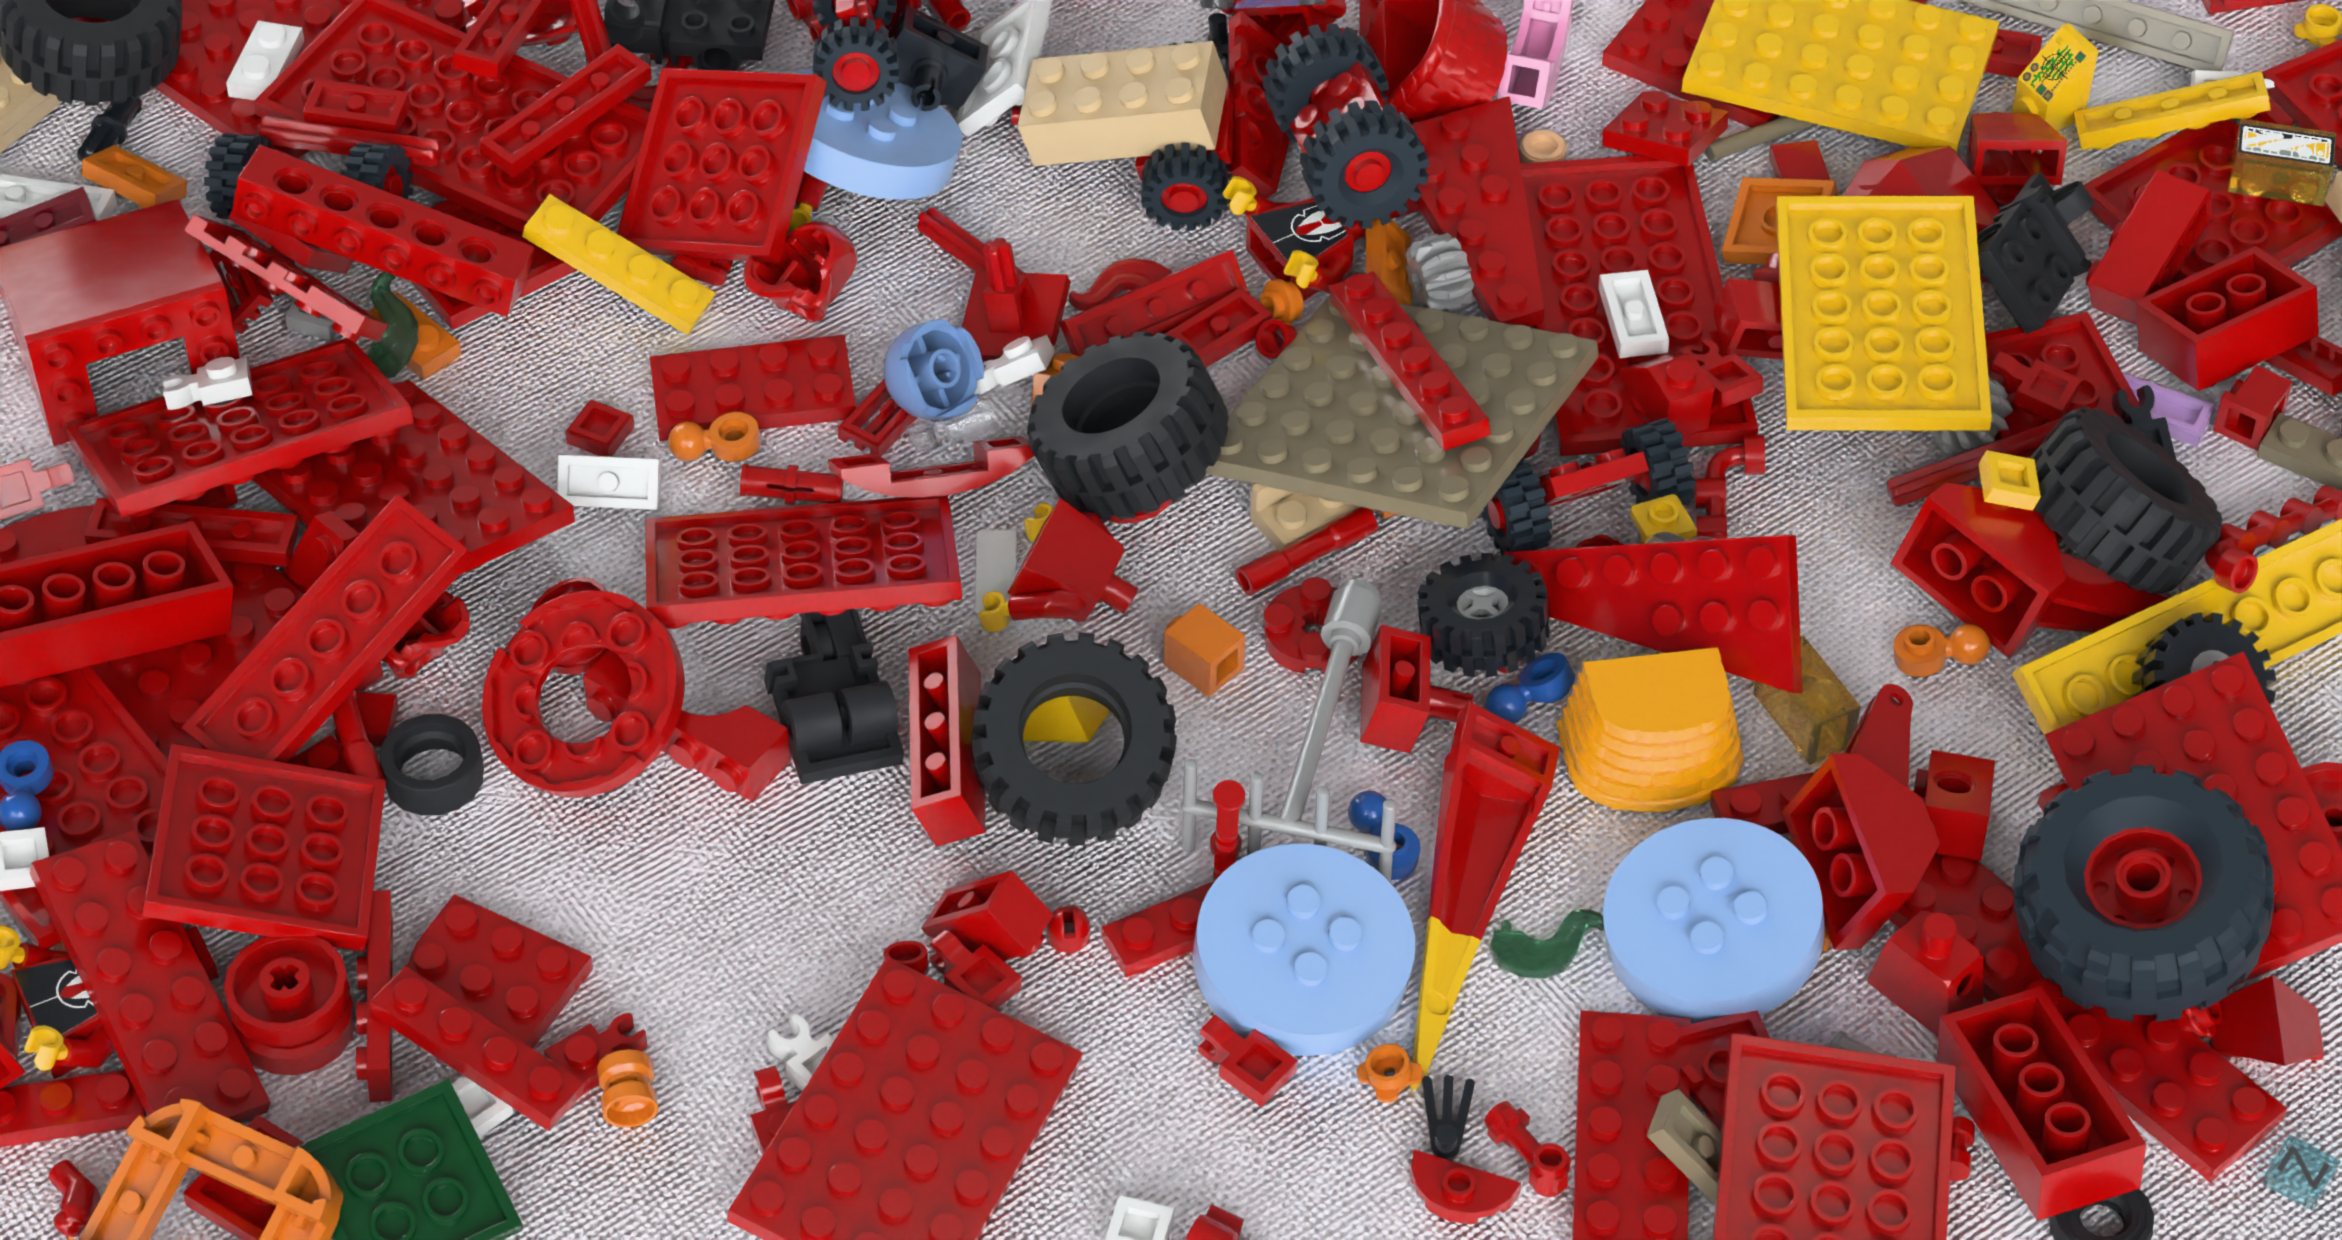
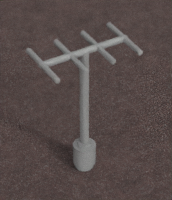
(1348, 633)

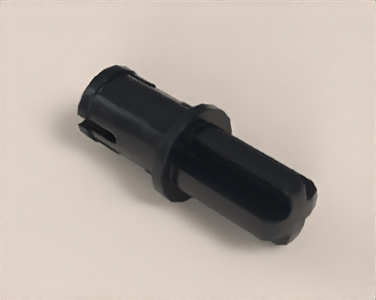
(110, 127)

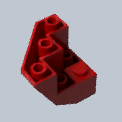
(1924, 173)

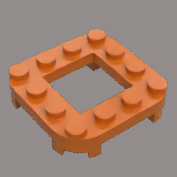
(200, 1139)

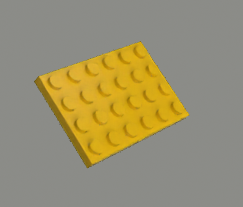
(1847, 64)
(1882, 314)

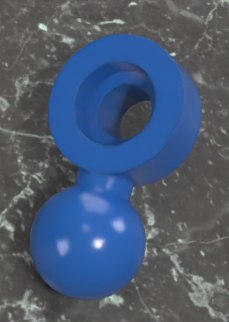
(1542, 680)
(20, 807)
(1366, 816)

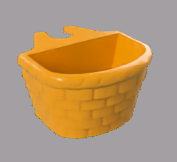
(1651, 731)

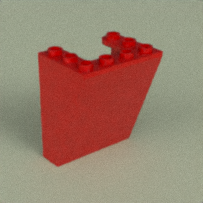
(107, 294)

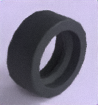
(425, 734)

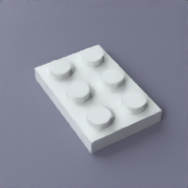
(1012, 44)

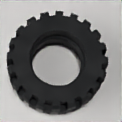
(88, 58)
(1128, 425)
(2123, 501)
(1085, 671)

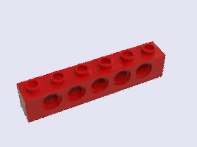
(382, 230)

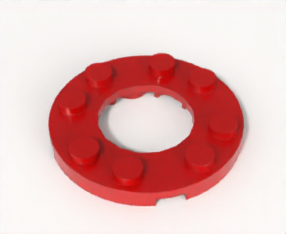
(635, 737)

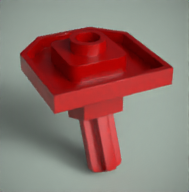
(1012, 303)

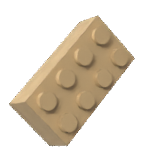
(1122, 103)

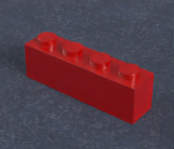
(941, 710)

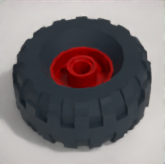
(2144, 893)

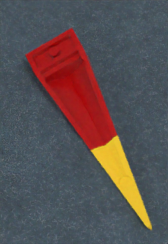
(1487, 809)

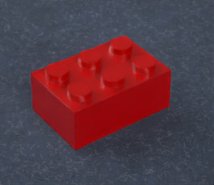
(2227, 318)

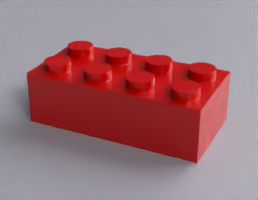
(2041, 1103)

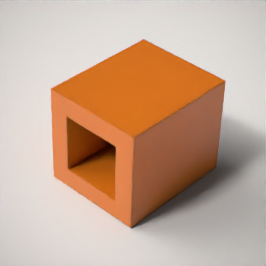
(1203, 649)

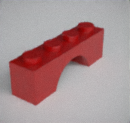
(735, 749)

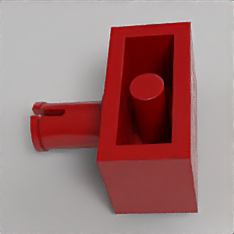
(1399, 692)

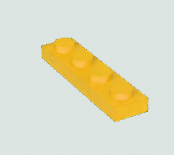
(2172, 110)
(618, 264)

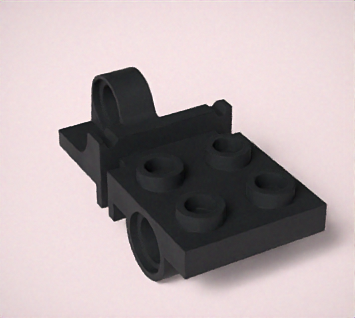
(709, 30)
(2031, 250)
(834, 702)

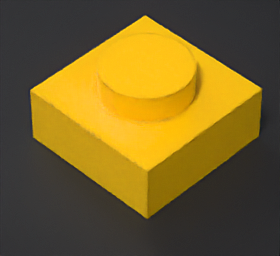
(2009, 480)

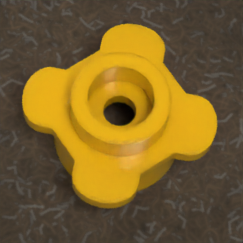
(2320, 25)

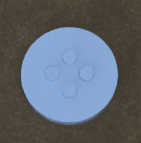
(886, 149)
(1714, 919)
(1304, 948)

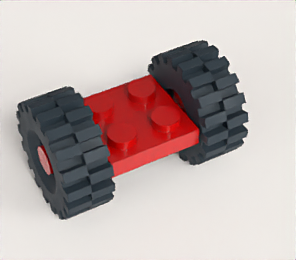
(1353, 144)

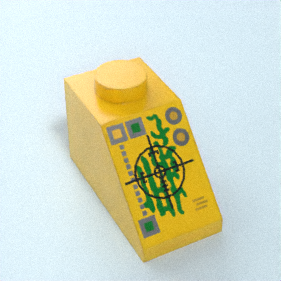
(2058, 79)

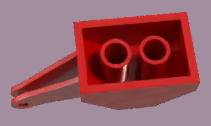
(2006, 571)
(1864, 824)

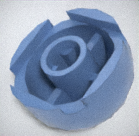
(933, 370)

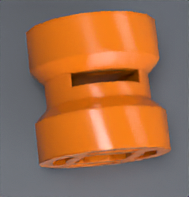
(627, 1086)

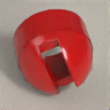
(1269, 341)
(1073, 941)
(910, 954)

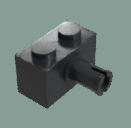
(937, 60)

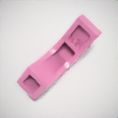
(1537, 53)

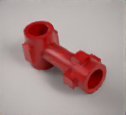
(1547, 1161)

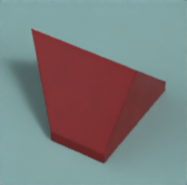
(2268, 1025)

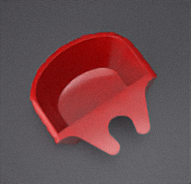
(1438, 54)

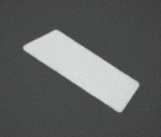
(995, 564)

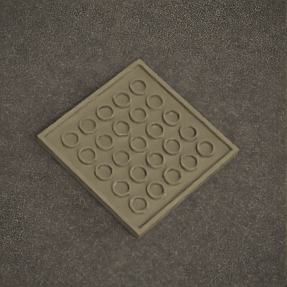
(1342, 432)

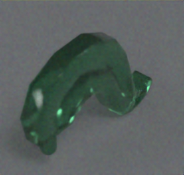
(400, 337)
(1543, 958)

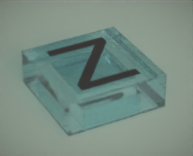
(2301, 1172)

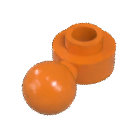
(730, 437)
(1924, 649)

